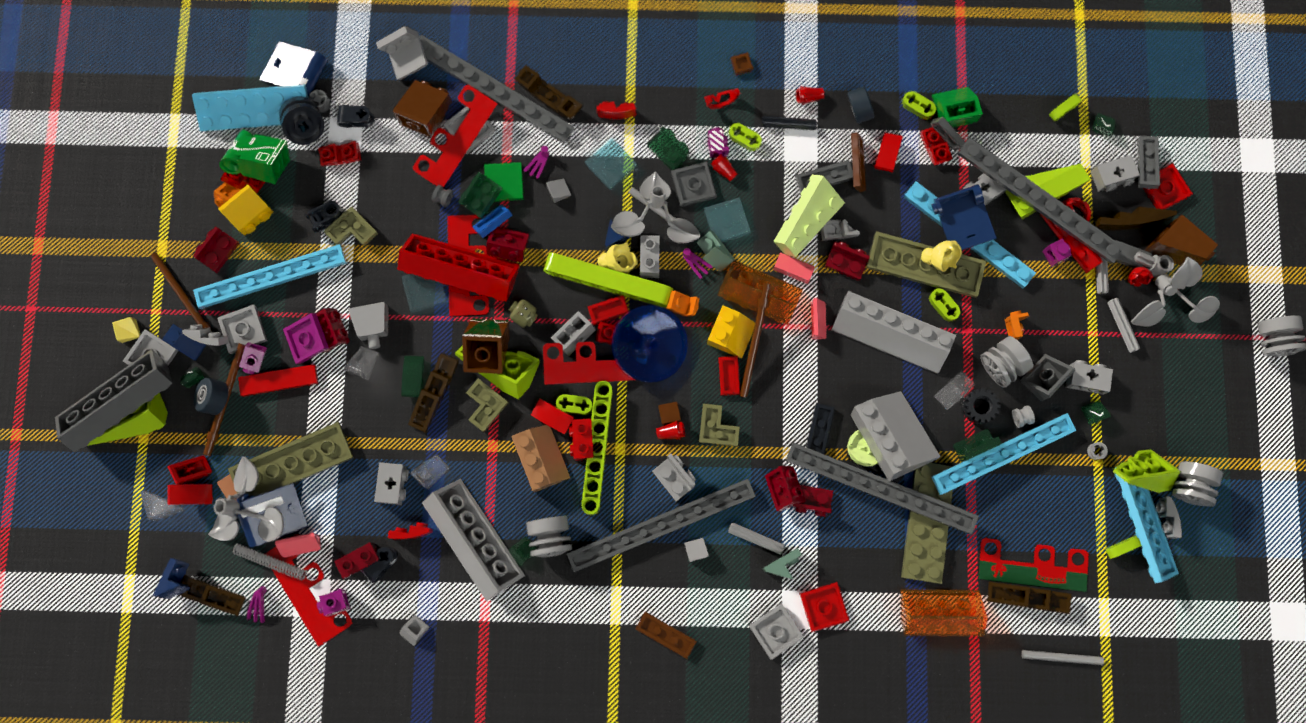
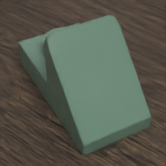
(715, 251)
(778, 567)

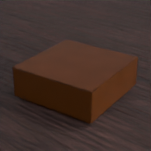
(741, 64)
(669, 413)

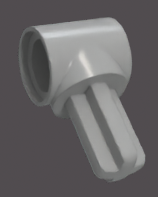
(1156, 264)

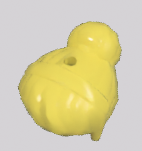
(618, 253)
(942, 255)

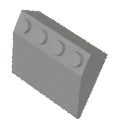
(894, 434)

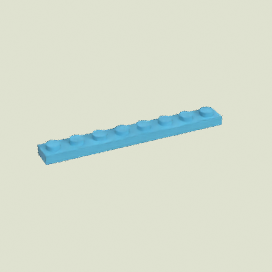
(989, 251)
(269, 276)
(1003, 454)

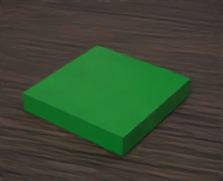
(509, 177)

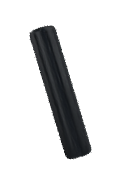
(789, 123)

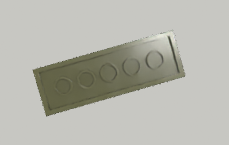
(903, 259)
(299, 459)
(926, 537)

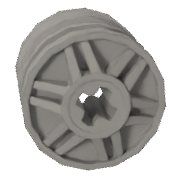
(1282, 336)
(1006, 361)
(1197, 484)
(549, 536)

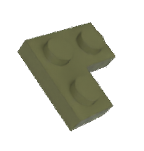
(350, 223)
(490, 405)
(712, 432)

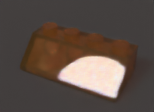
(745, 286)
(942, 613)

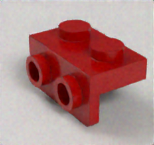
(582, 439)

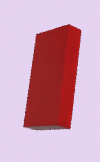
(608, 310)
(729, 375)

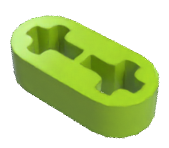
(918, 105)
(1065, 107)
(742, 139)
(948, 302)
(575, 400)
(1123, 547)

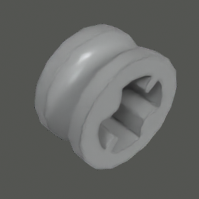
(1103, 453)

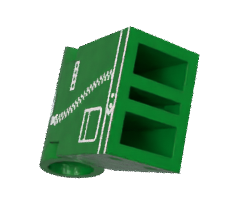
(256, 157)

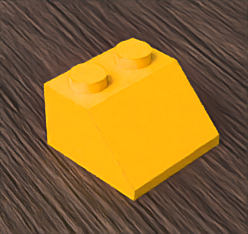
(246, 210)
(731, 332)

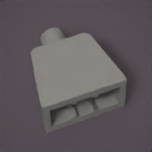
(370, 322)

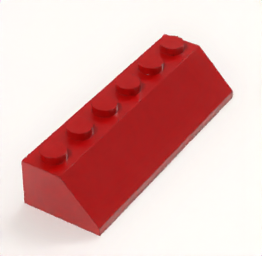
(458, 267)

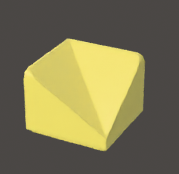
(126, 329)

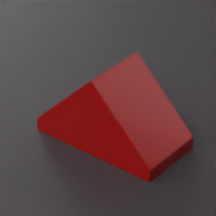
(190, 470)

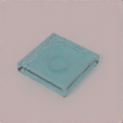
(611, 164)
(727, 220)
(423, 293)

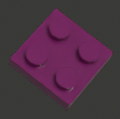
(305, 338)

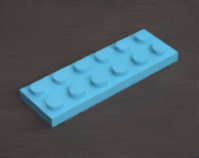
(243, 107)
(1149, 531)

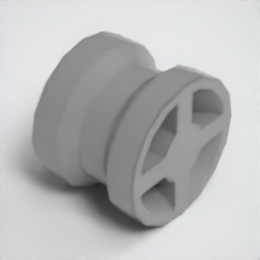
(1023, 416)

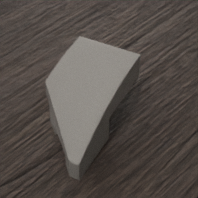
(838, 230)

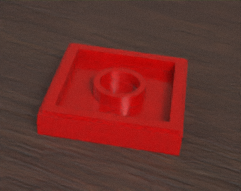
(1171, 189)
(824, 607)

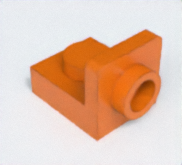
(224, 193)
(682, 304)
(1013, 326)

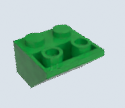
(958, 106)

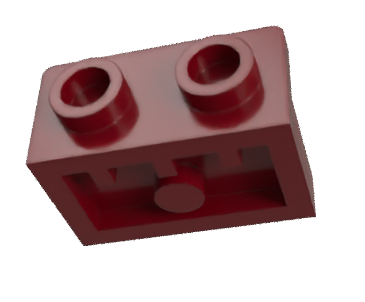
(507, 244)
(215, 249)
(847, 260)
(332, 328)
(784, 487)
(816, 500)
(357, 560)

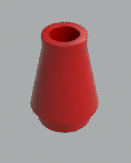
(808, 94)
(724, 167)
(671, 431)

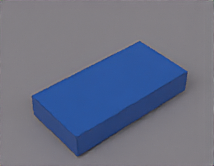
(492, 221)

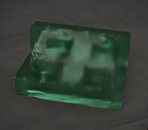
(668, 148)
(480, 194)
(975, 445)

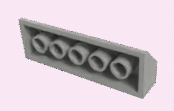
(893, 332)
(473, 539)

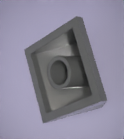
(1046, 377)

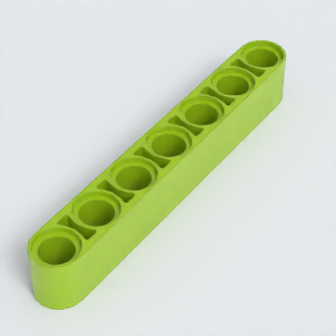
(607, 279)
(601, 438)

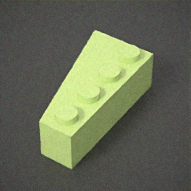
(809, 216)

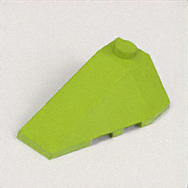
(1055, 182)
(517, 373)
(144, 420)
(1148, 471)

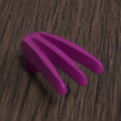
(541, 157)
(692, 259)
(258, 603)

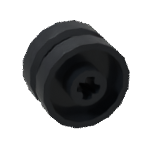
(301, 120)

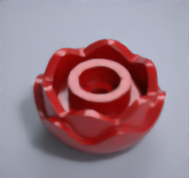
(1140, 276)

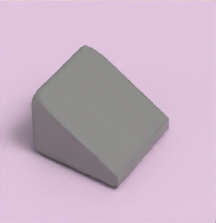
(558, 190)
(696, 550)
(414, 630)

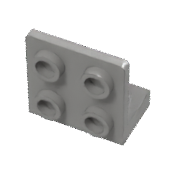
(405, 51)
(674, 477)

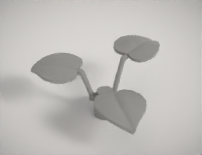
(656, 191)
(1185, 276)
(226, 525)

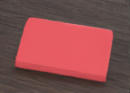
(794, 268)
(818, 319)
(298, 544)

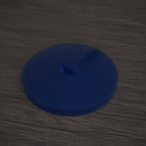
(649, 343)

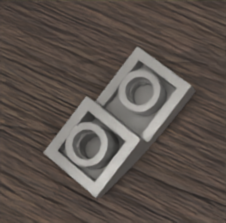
(204, 335)
(1168, 510)

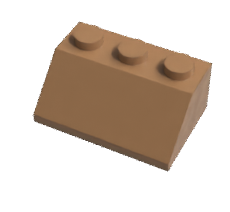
(540, 457)

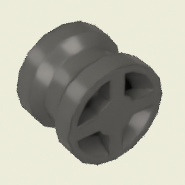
(319, 96)
(442, 196)

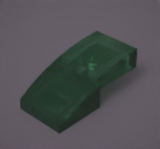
(412, 376)

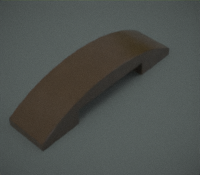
(547, 94)

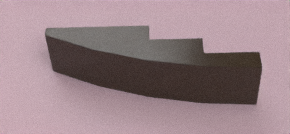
(1137, 219)
(433, 393)
(212, 595)
(1029, 597)

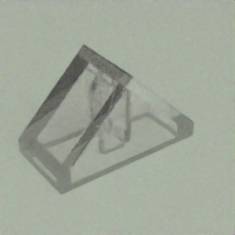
(362, 363)
(954, 390)
(430, 471)
(158, 507)

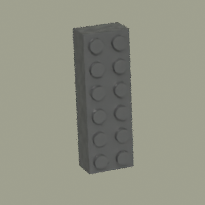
(112, 401)

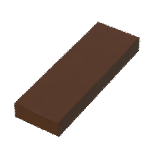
(858, 162)
(666, 635)

